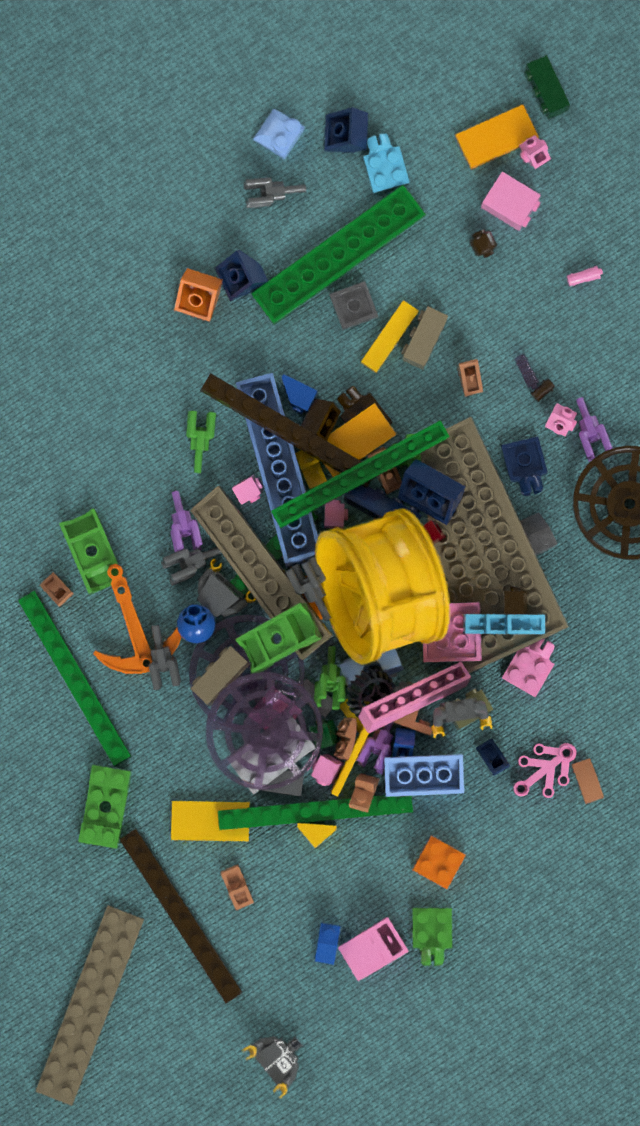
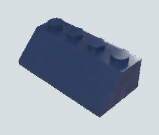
(375, 502)

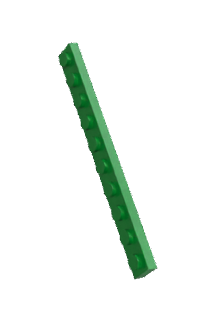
(360, 474)
(74, 678)
(310, 812)

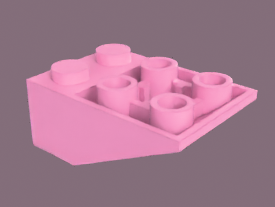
(373, 949)

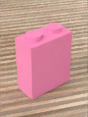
(511, 201)

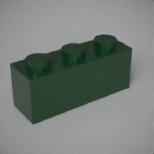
(546, 87)

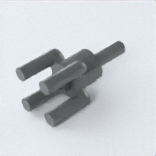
(269, 191)
(188, 562)
(310, 585)
(162, 662)

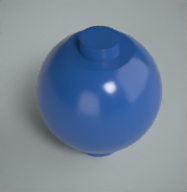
(196, 623)

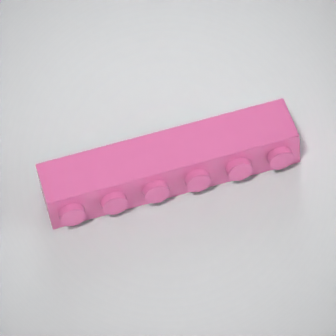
(414, 697)

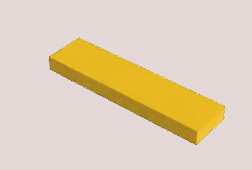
(389, 336)
(349, 763)

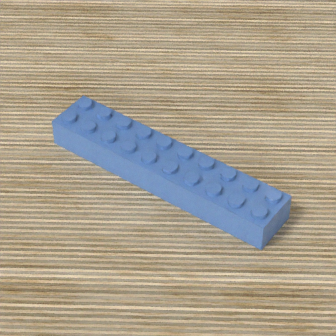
(279, 473)

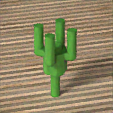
(200, 436)
(330, 681)

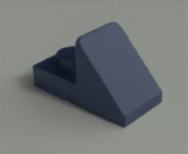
(492, 757)

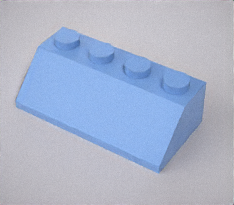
(424, 775)

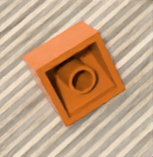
(198, 294)

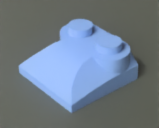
(279, 133)

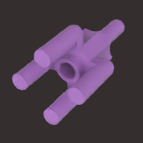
(591, 431)
(183, 526)
(379, 745)

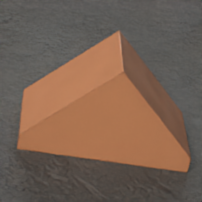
(470, 377)

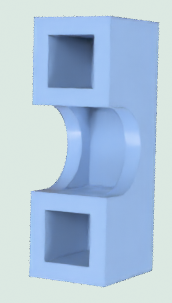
(388, 662)

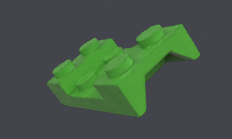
(80, 535)
(296, 631)
(102, 827)

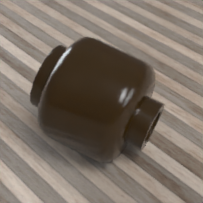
(483, 243)

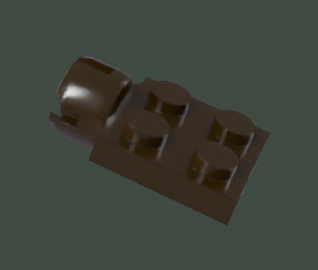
(357, 404)

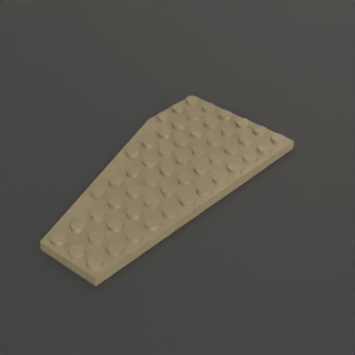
(487, 544)

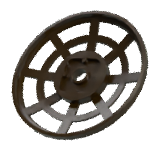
(614, 502)

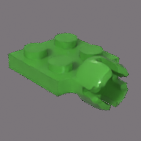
(432, 933)

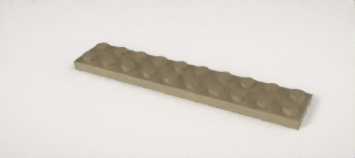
(252, 560)
(89, 1005)

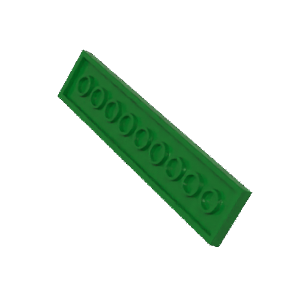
(338, 254)

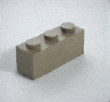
(424, 337)
(219, 675)

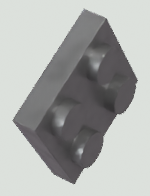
(353, 305)

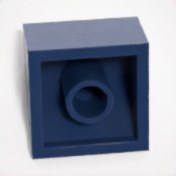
(346, 131)

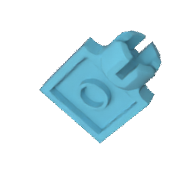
(384, 164)

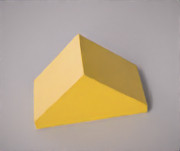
(316, 833)

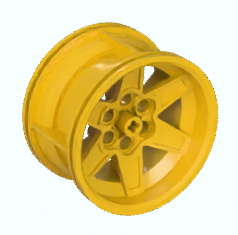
(383, 585)

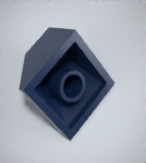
(240, 275)

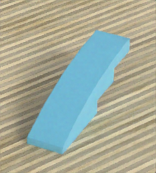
(503, 624)

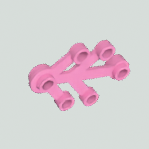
(547, 768)

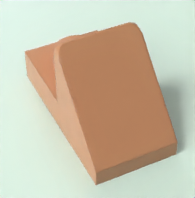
(56, 589)
(409, 722)
(364, 792)

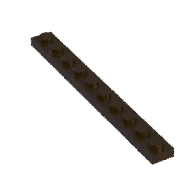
(279, 425)
(181, 916)

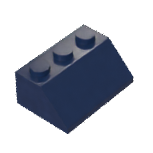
(431, 491)

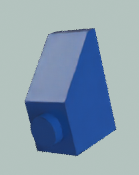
(299, 394)
(403, 742)
(327, 943)

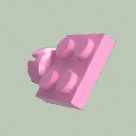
(530, 667)

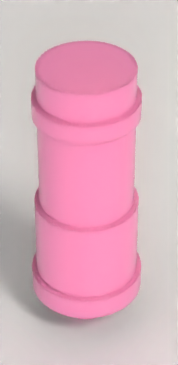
(584, 276)

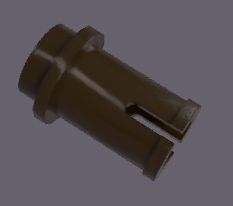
(543, 390)

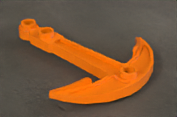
(132, 664)

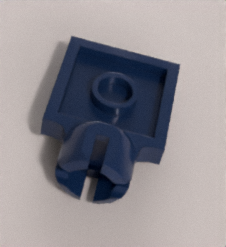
(525, 464)

